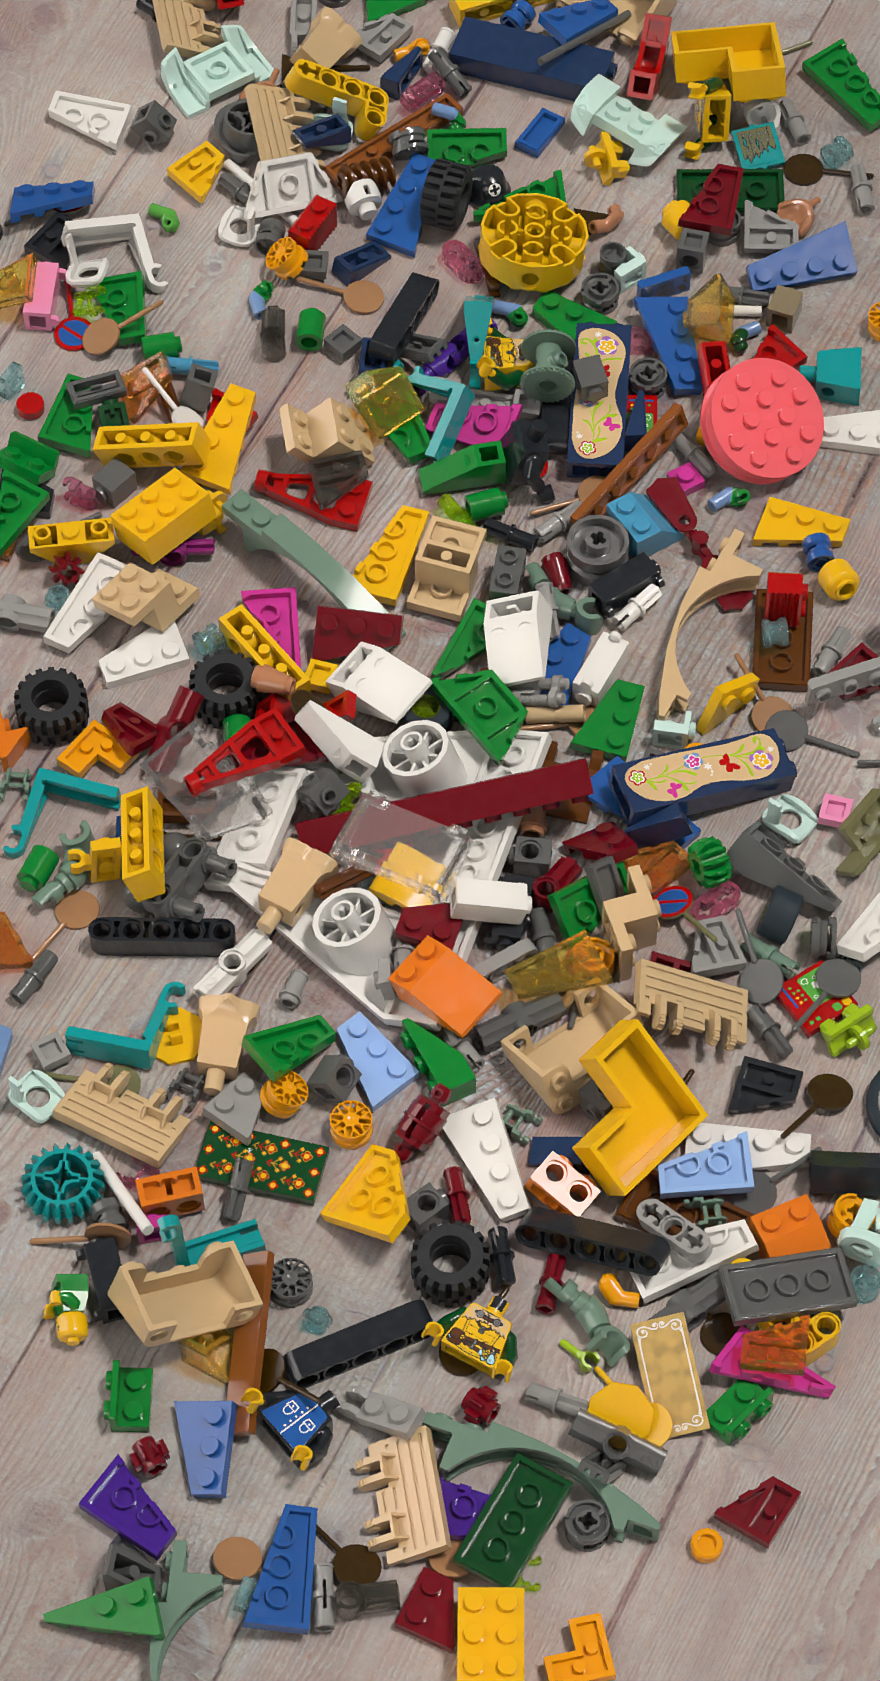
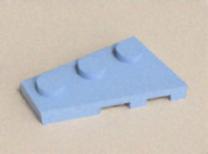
(382, 1065)
(714, 1171)

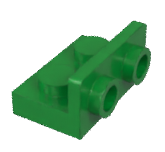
(29, 458)
(129, 1399)
(738, 1408)

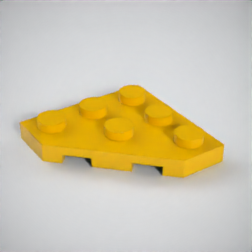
(372, 1197)

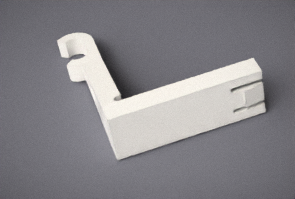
(117, 229)

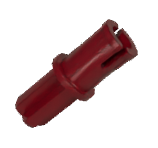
(457, 1195)
(554, 1269)

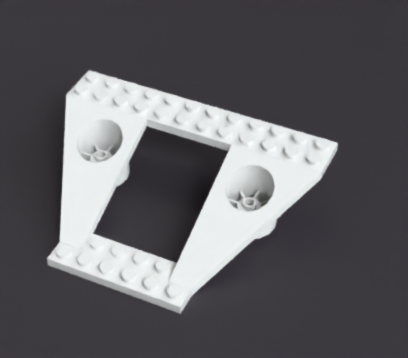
(412, 763)

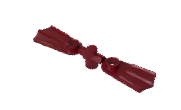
(674, 505)

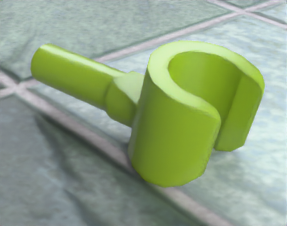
(580, 1355)

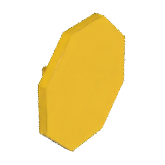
(180, 1038)
(623, 1406)

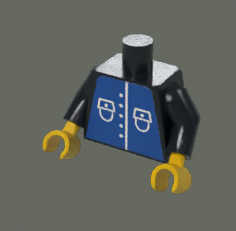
(295, 1422)

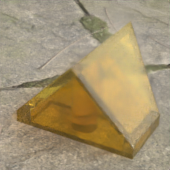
(209, 1354)

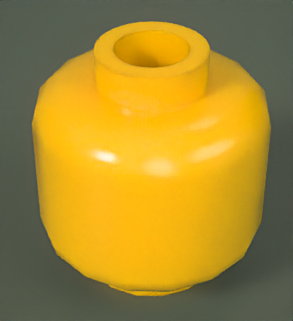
(671, 216)
(838, 579)

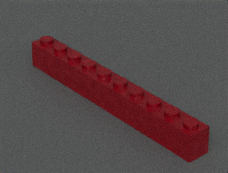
(474, 801)

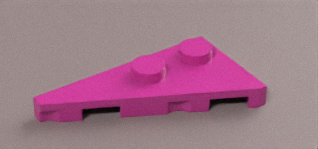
(277, 615)
(728, 1365)

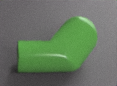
(168, 217)

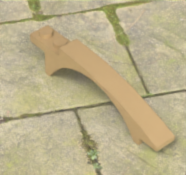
(722, 576)

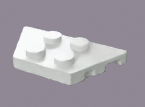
(288, 185)

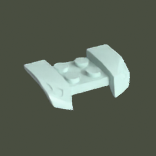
(214, 72)
(618, 117)

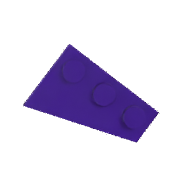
(461, 1507)
(127, 1510)

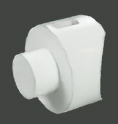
(762, 111)
(363, 204)

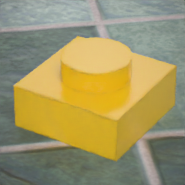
(319, 672)

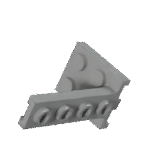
(843, 681)

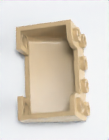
(553, 1062)
(186, 1299)

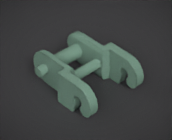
(5, 785)
(522, 1115)
(704, 1205)

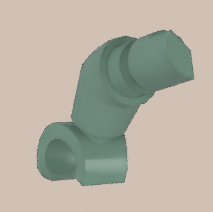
(581, 612)
(64, 879)
(594, 1320)

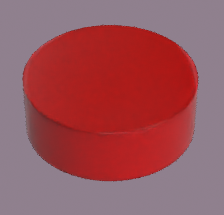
(30, 405)

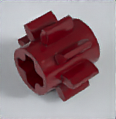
(61, 564)
(480, 1405)
(149, 1456)

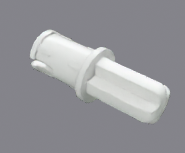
(444, 41)
(637, 606)

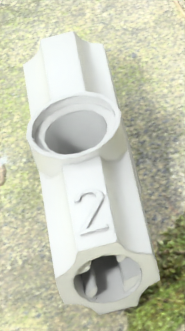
(243, 955)

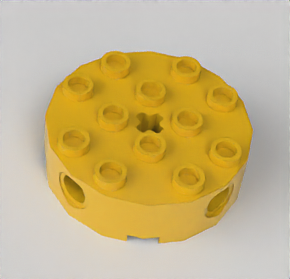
(533, 242)

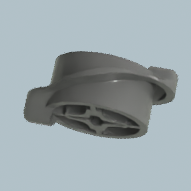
(236, 131)

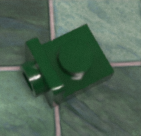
(113, 413)

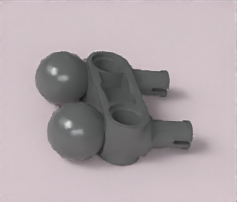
(186, 869)

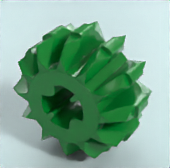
(709, 862)

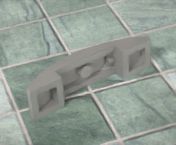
(530, 407)

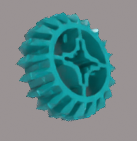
(49, 1173)

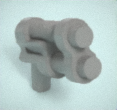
(529, 692)

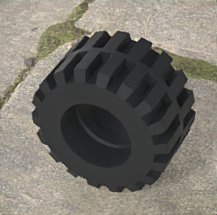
(446, 195)
(221, 671)
(46, 688)
(450, 1240)

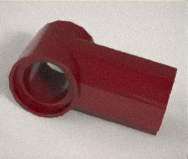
(560, 875)

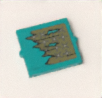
(758, 146)

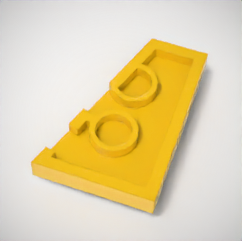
(791, 523)

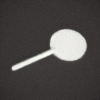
(180, 414)

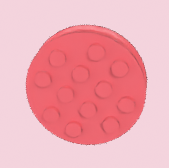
(762, 421)

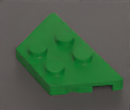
(484, 709)

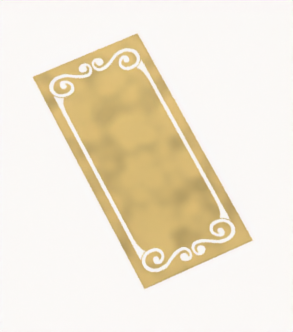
(670, 1371)

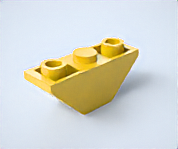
(77, 537)

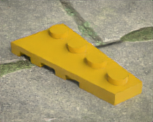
(227, 433)
(391, 558)

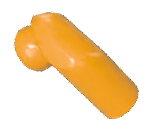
(399, 53)
(615, 1294)

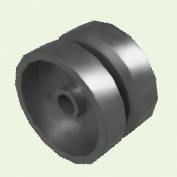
(596, 547)

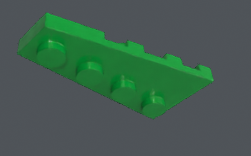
(842, 79)

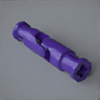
(449, 359)

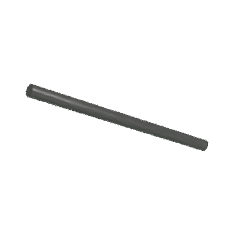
(584, 37)

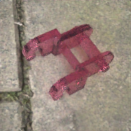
(81, 494)
(130, 1182)

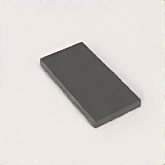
(787, 1286)

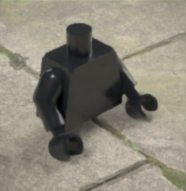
(526, 455)

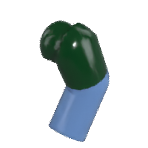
(742, 333)

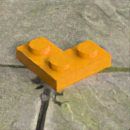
(93, 745)
(590, 1657)

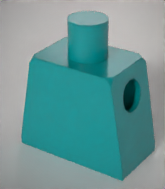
(836, 375)

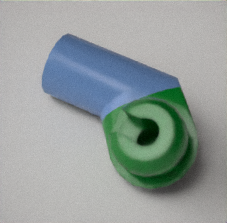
(449, 113)
(259, 297)
(512, 311)
(729, 496)

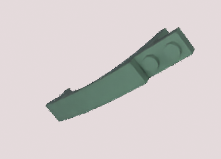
(278, 534)
(472, 1447)
(180, 1600)

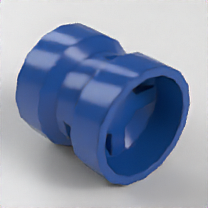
(520, 15)
(817, 548)

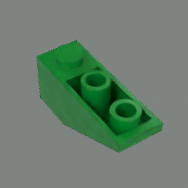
(468, 468)
(438, 1061)

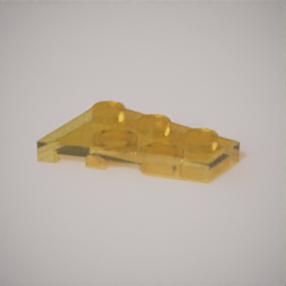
(18, 282)
(560, 968)

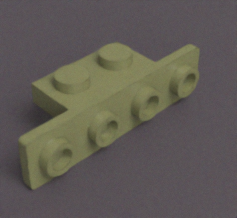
(862, 834)

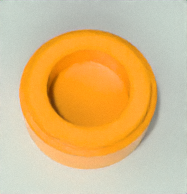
(706, 1545)

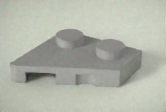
(383, 36)
(766, 230)
(716, 957)
(236, 1108)

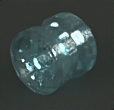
(836, 152)
(774, 632)
(209, 640)
(866, 1276)

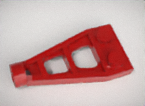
(345, 514)
(274, 733)

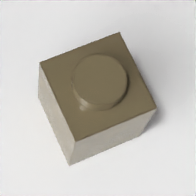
(784, 308)

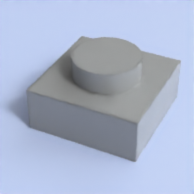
(381, 981)
(51, 1051)

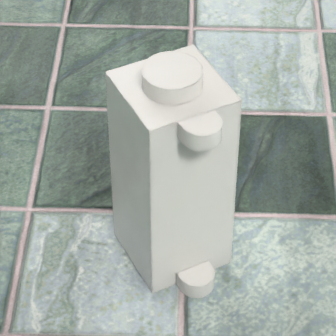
(600, 669)
(489, 901)

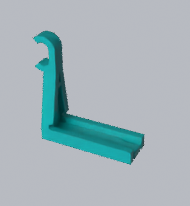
(477, 318)
(453, 415)
(62, 785)
(126, 1049)
(190, 1251)

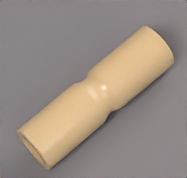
(562, 714)

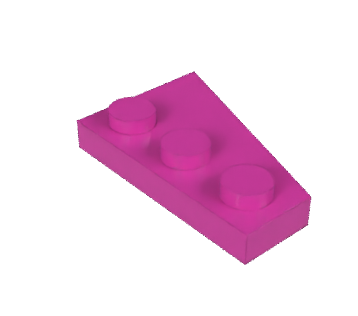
(481, 424)

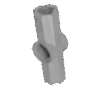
(18, 614)

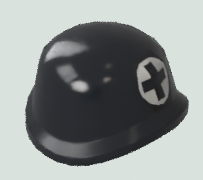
(488, 185)

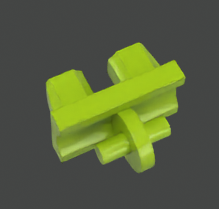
(851, 1031)

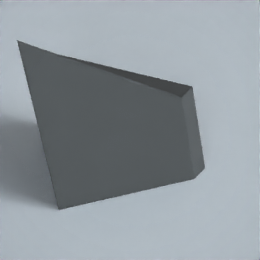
(127, 1564)

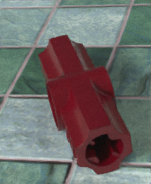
(180, 713)

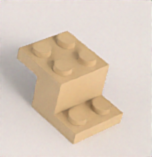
(325, 431)
(446, 568)
(146, 597)
(631, 921)

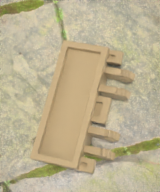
(185, 27)
(272, 117)
(691, 1003)
(123, 1122)
(412, 1500)

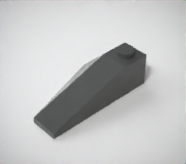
(762, 858)

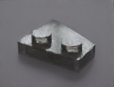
(336, 476)

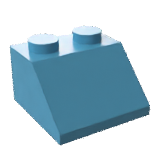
(646, 525)

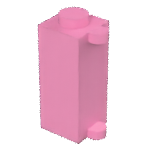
(41, 311)

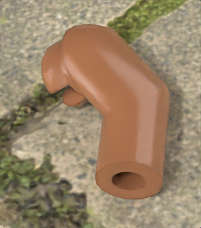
(607, 224)

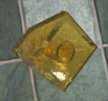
(711, 312)
(384, 399)

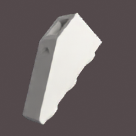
(343, 743)

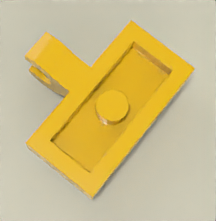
(102, 862)

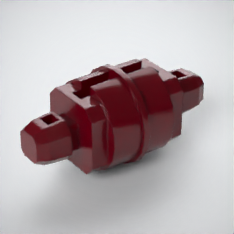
(422, 1122)

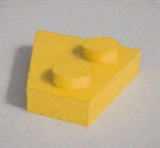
(726, 700)

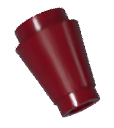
(557, 571)

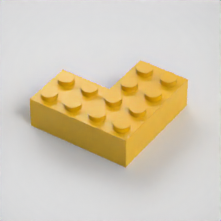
(743, 53)
(649, 1111)

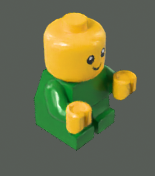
(68, 1302)

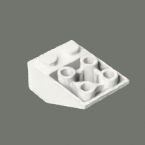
(518, 637)
(380, 680)

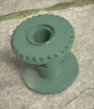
(551, 354)

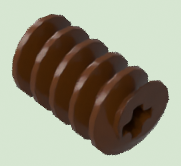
(380, 171)

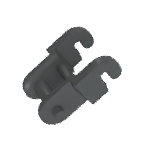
(177, 1084)

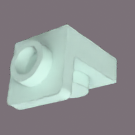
(632, 271)
(674, 734)

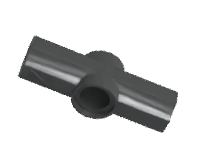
(515, 1015)
(696, 1301)
(638, 1451)

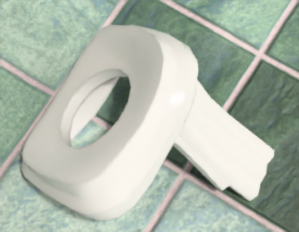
(234, 214)
(78, 267)

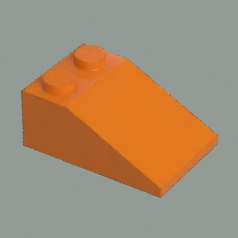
(444, 987)
(789, 1229)

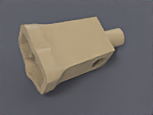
(328, 40)
(291, 884)
(220, 1050)

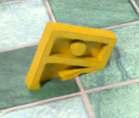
(197, 170)

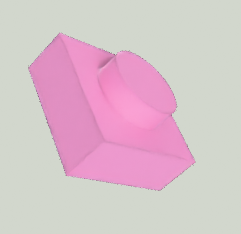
(834, 810)

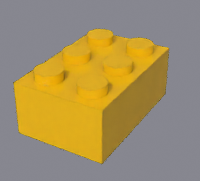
(163, 516)
(490, 1634)

